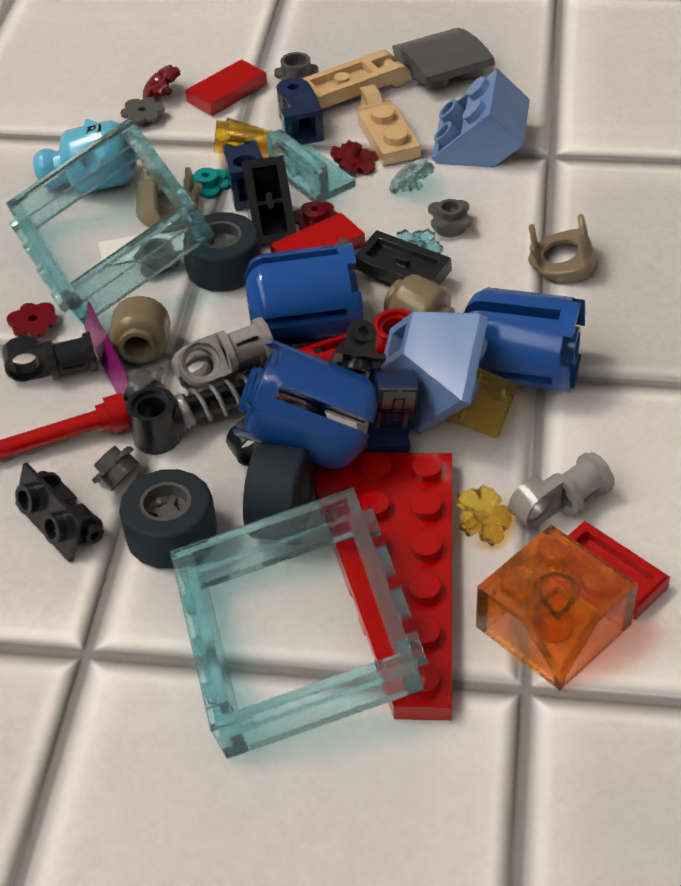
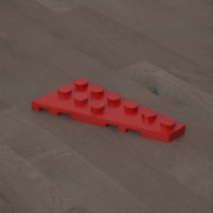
(415, 519)

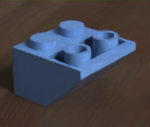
(482, 124)

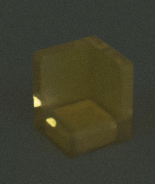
(490, 405)

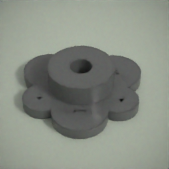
(142, 111)

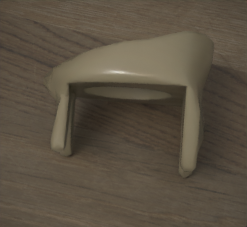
(147, 203)
(570, 271)

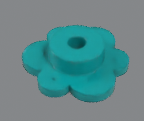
(212, 181)

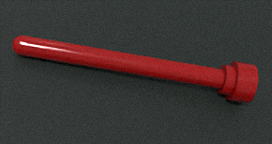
(108, 415)

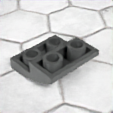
(444, 56)

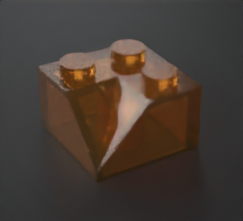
(555, 606)

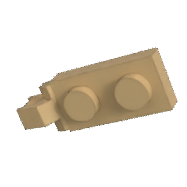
(386, 128)

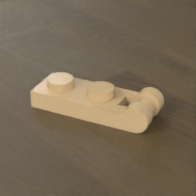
(345, 79)

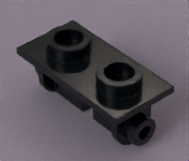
(358, 349)
(55, 512)

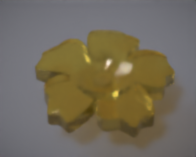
(483, 514)

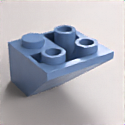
(446, 358)

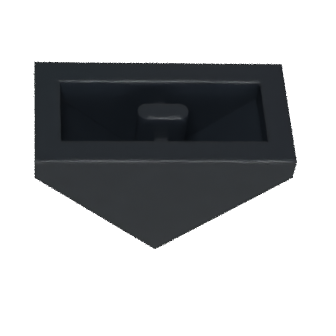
(268, 198)

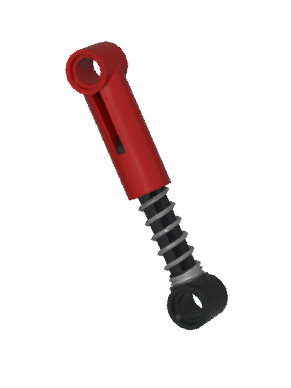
(161, 417)

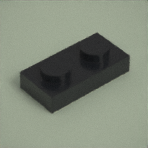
(395, 259)

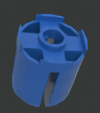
(304, 292)
(531, 337)
(316, 385)

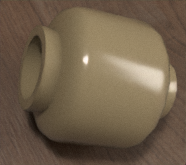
(418, 295)
(139, 329)

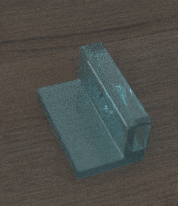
(308, 168)

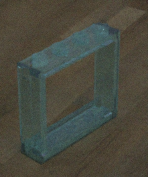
(133, 262)
(267, 544)

